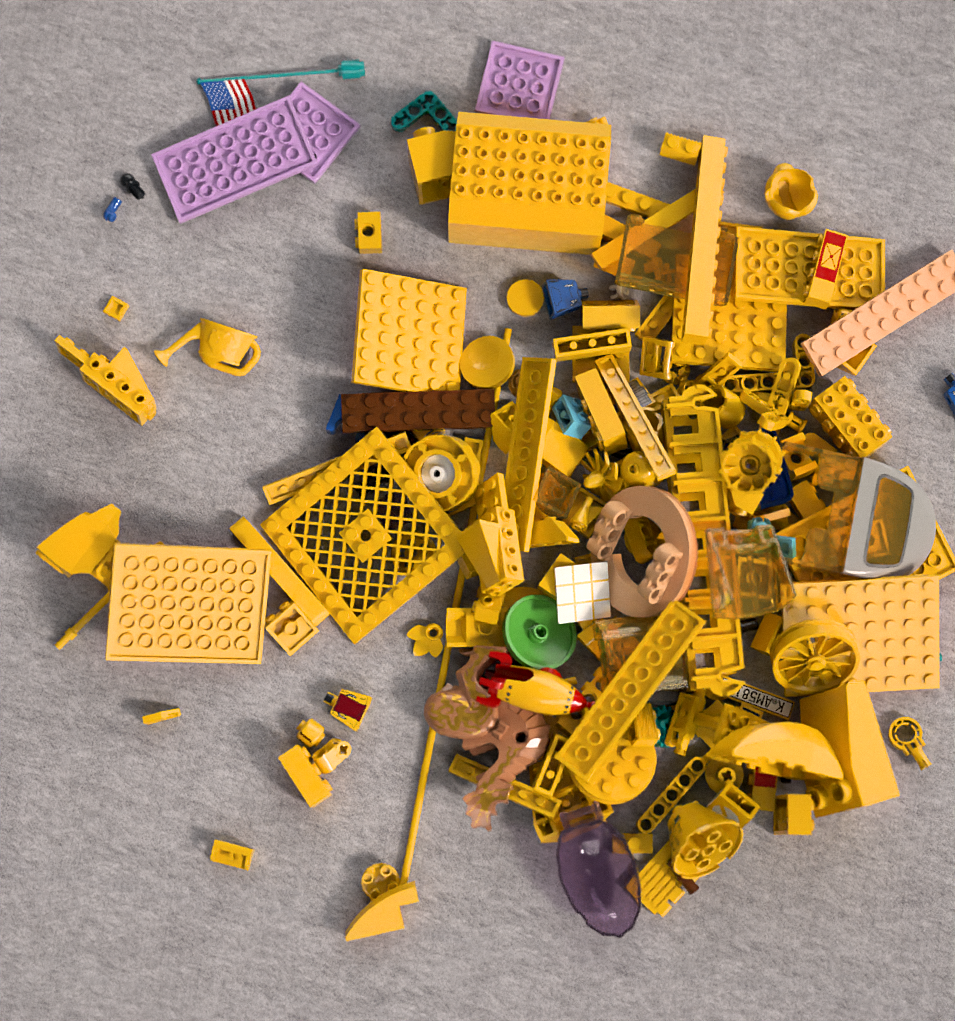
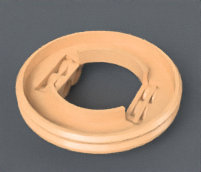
(673, 562)

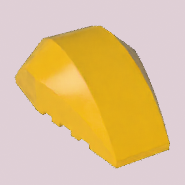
(781, 750)

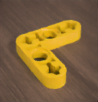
(799, 401)
(770, 418)

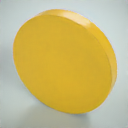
(487, 362)

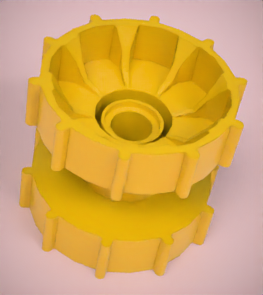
(749, 478)

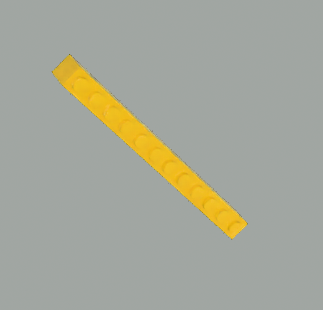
(703, 241)

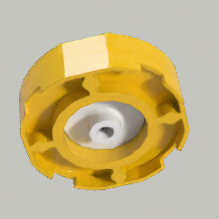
(446, 469)

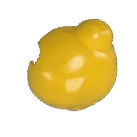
(790, 192)

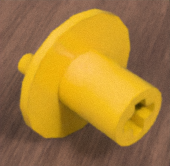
(720, 772)

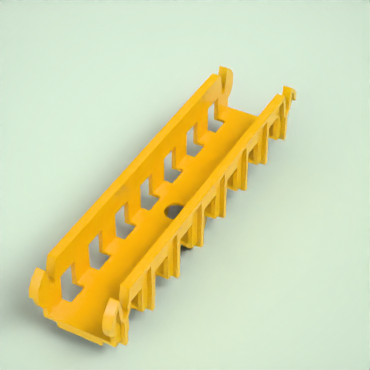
(710, 491)

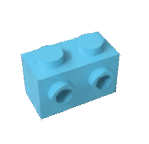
(571, 416)

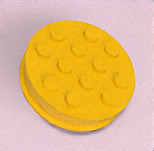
(621, 774)

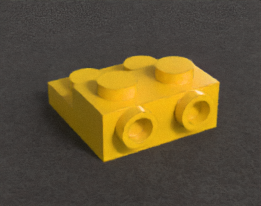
(290, 627)

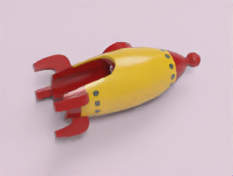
(530, 689)

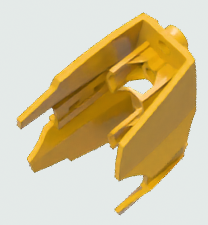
(85, 545)

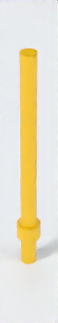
(72, 632)

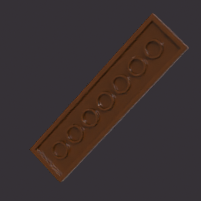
(417, 410)

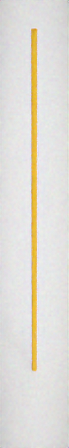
(444, 664)

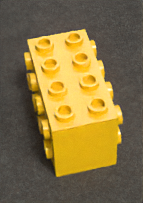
(849, 419)

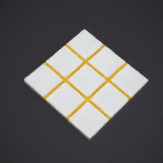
(582, 592)

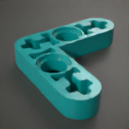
(429, 108)

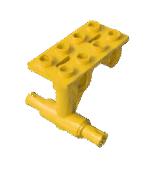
(730, 720)

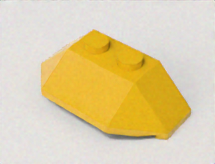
(551, 533)

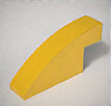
(382, 913)

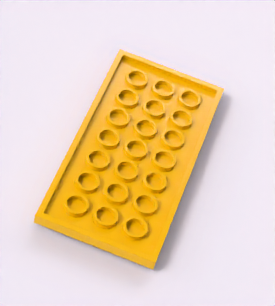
(776, 264)

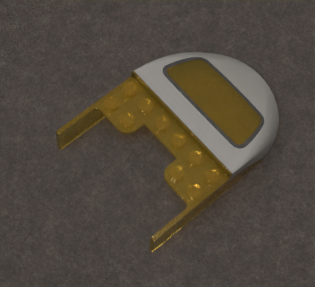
(876, 521)

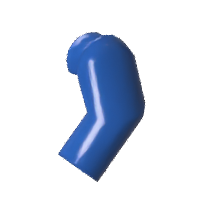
(109, 213)

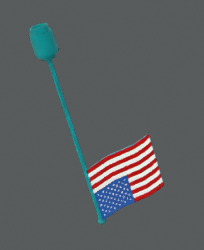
(232, 97)

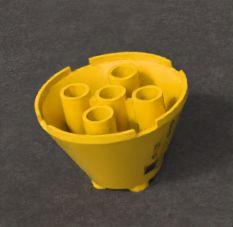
(701, 839)

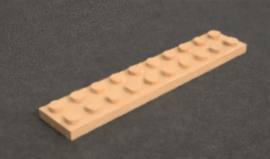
(881, 314)

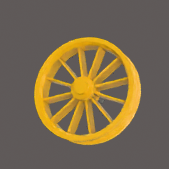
(814, 656)

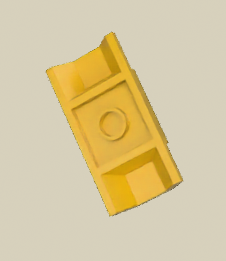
(466, 632)

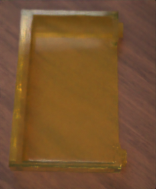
(658, 260)

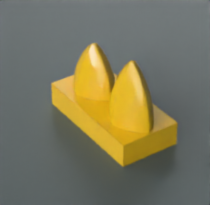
(776, 514)

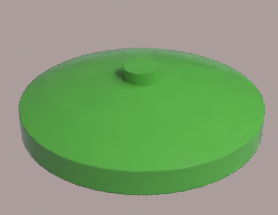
(534, 633)

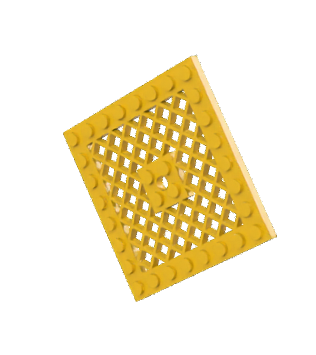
(277, 529)

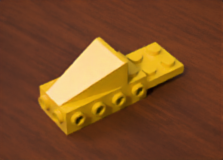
(116, 381)
(493, 539)

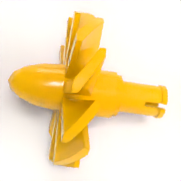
(603, 476)

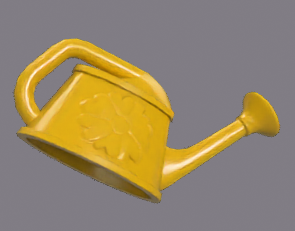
(217, 345)

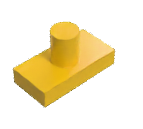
(640, 842)

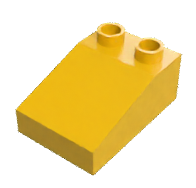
(431, 163)
(850, 725)

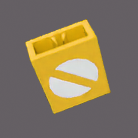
(734, 804)

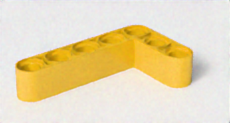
(757, 379)

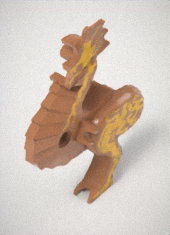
(484, 729)

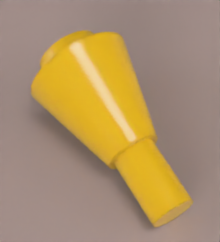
(580, 519)

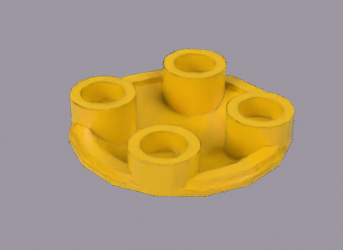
(379, 879)

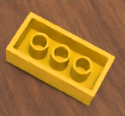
(601, 412)

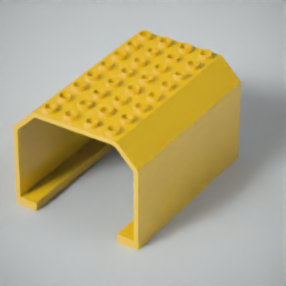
(529, 183)

